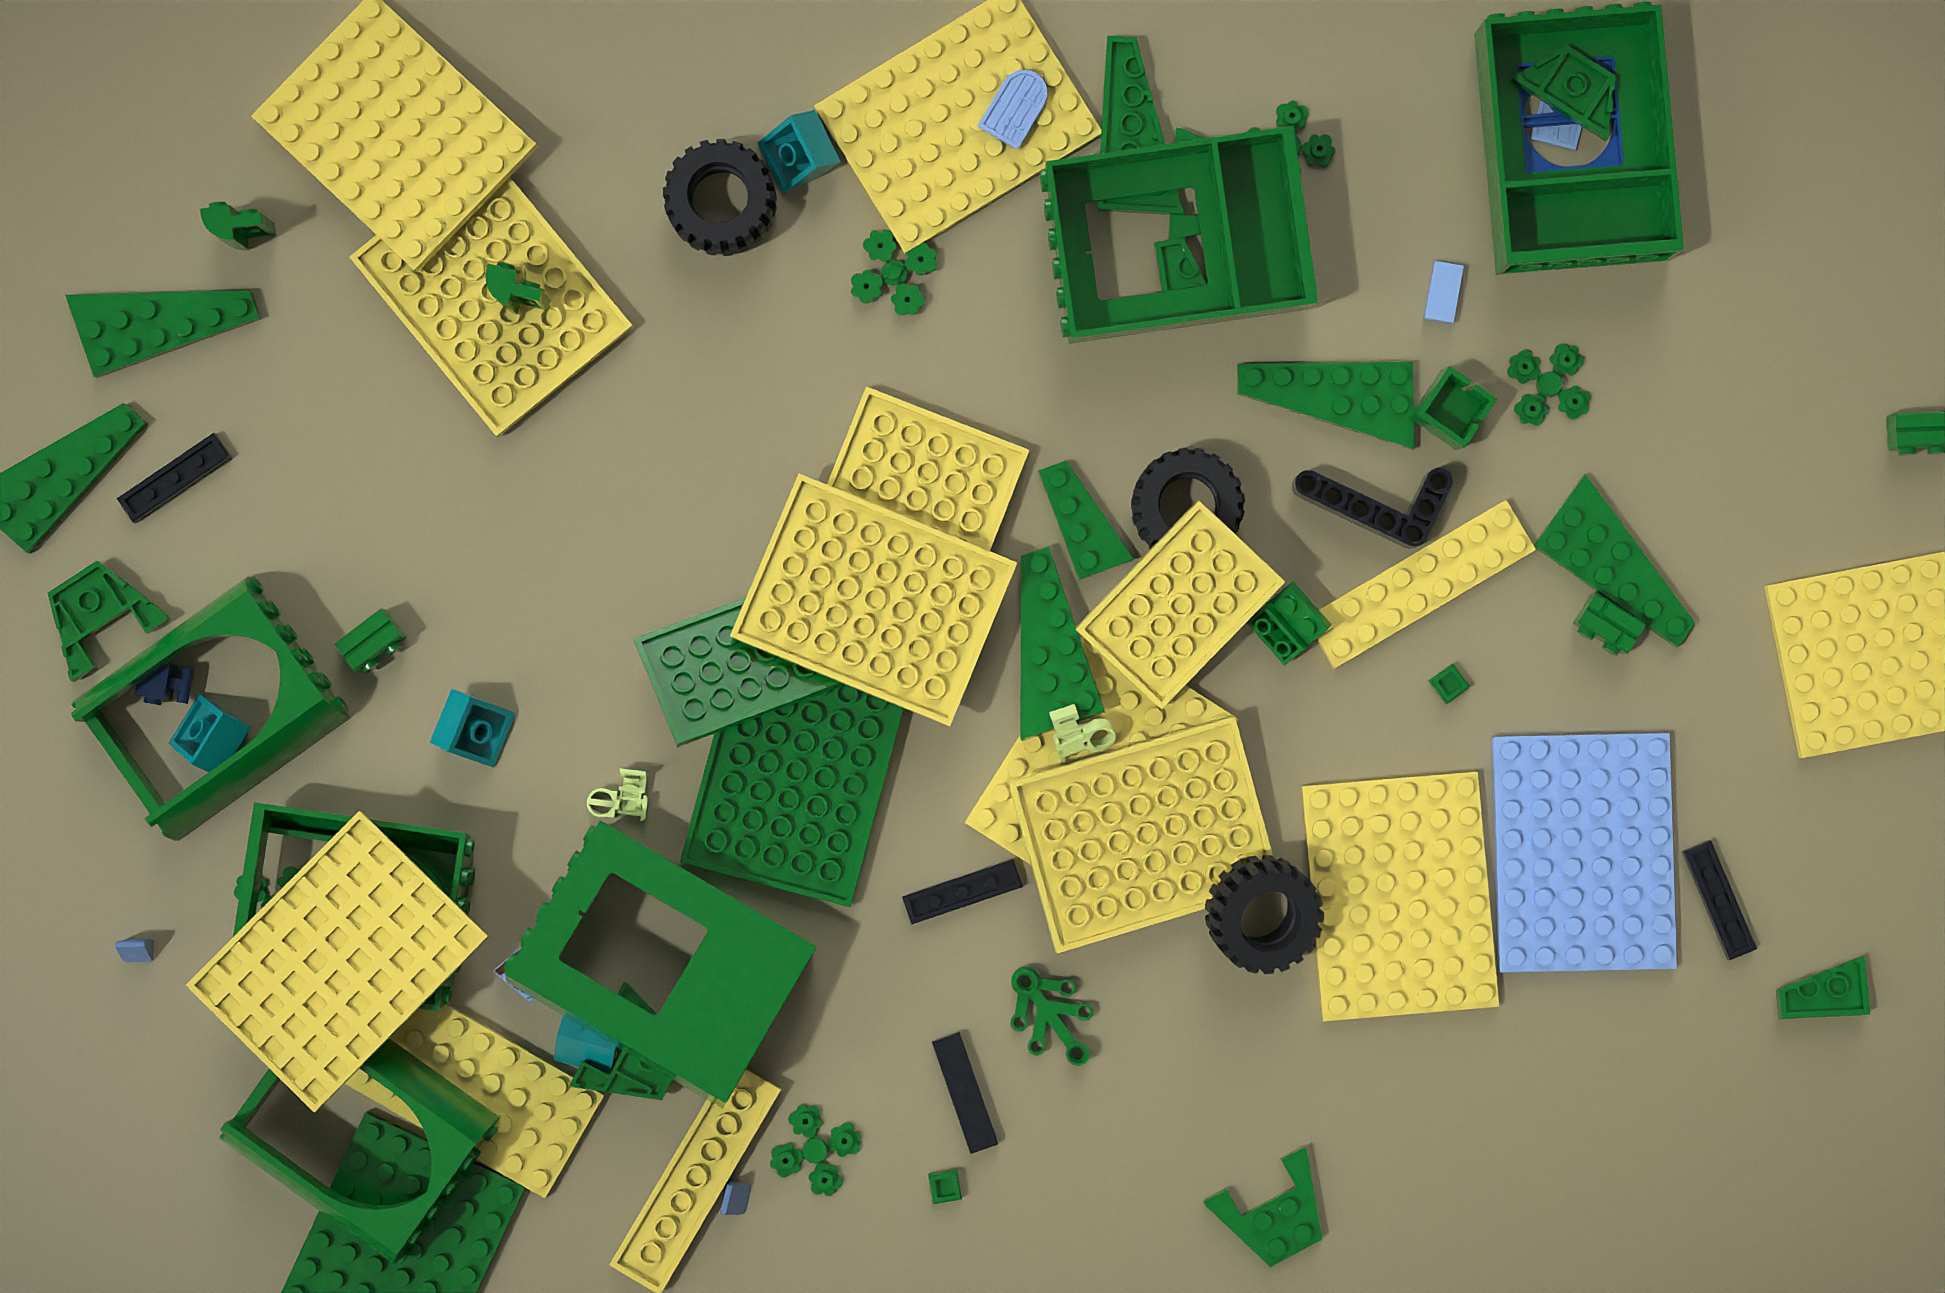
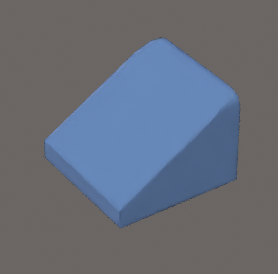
(135, 950)
(735, 1198)

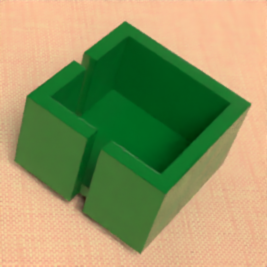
(1449, 409)

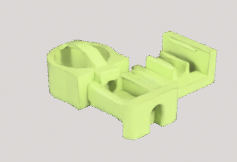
(1075, 740)
(629, 796)

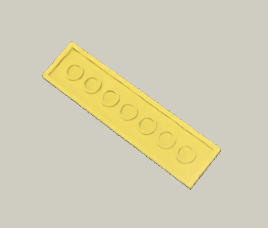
(1423, 583)
(693, 1183)

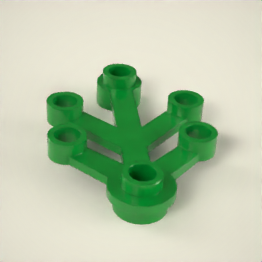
(1047, 1011)

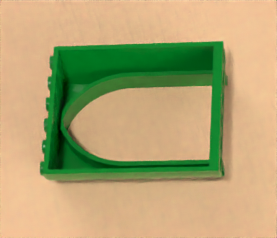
(300, 717)
(439, 853)
(454, 1131)

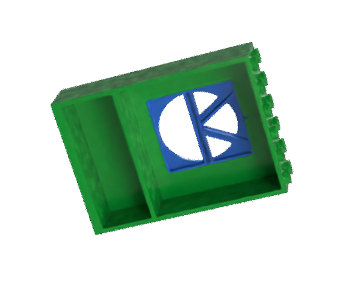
(1595, 213)

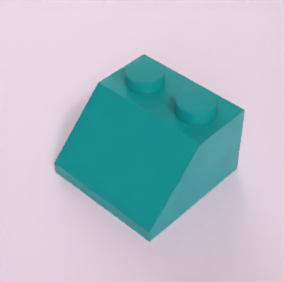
(798, 151)
(472, 728)
(208, 734)
(579, 1044)

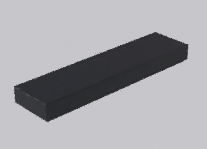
(174, 478)
(962, 891)
(1719, 900)
(965, 1092)

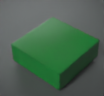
(1449, 683)
(945, 1186)

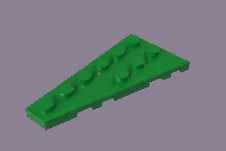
(1131, 122)
(141, 326)
(1350, 395)
(51, 481)
(1601, 553)
(1052, 653)

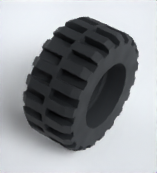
(703, 162)
(1179, 465)
(1289, 939)

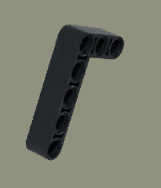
(1375, 509)

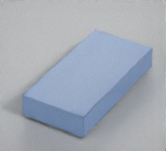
(1443, 292)

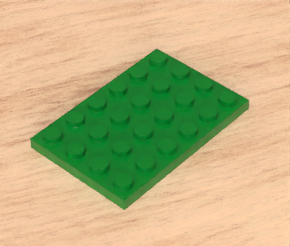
(716, 681)

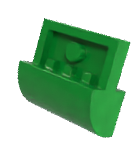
(234, 226)
(512, 289)
(1288, 623)

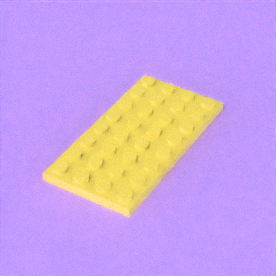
(531, 1096)

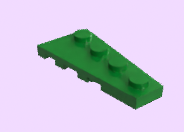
(1083, 526)

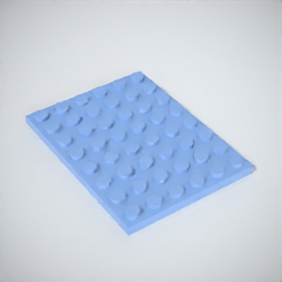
(1583, 852)

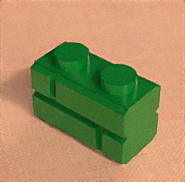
(1916, 431)
(1608, 624)
(371, 641)

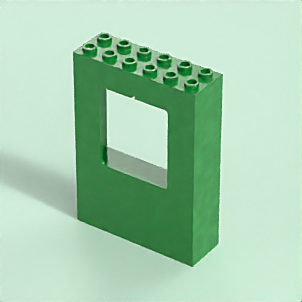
(1247, 223)
(719, 1002)

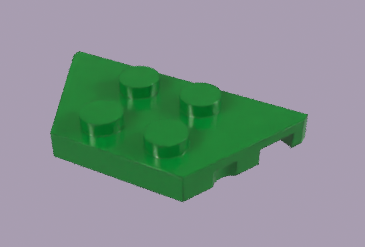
(1572, 87)

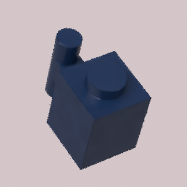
(163, 683)

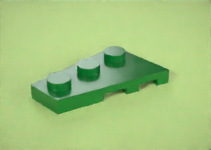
(1176, 265)
(1827, 994)

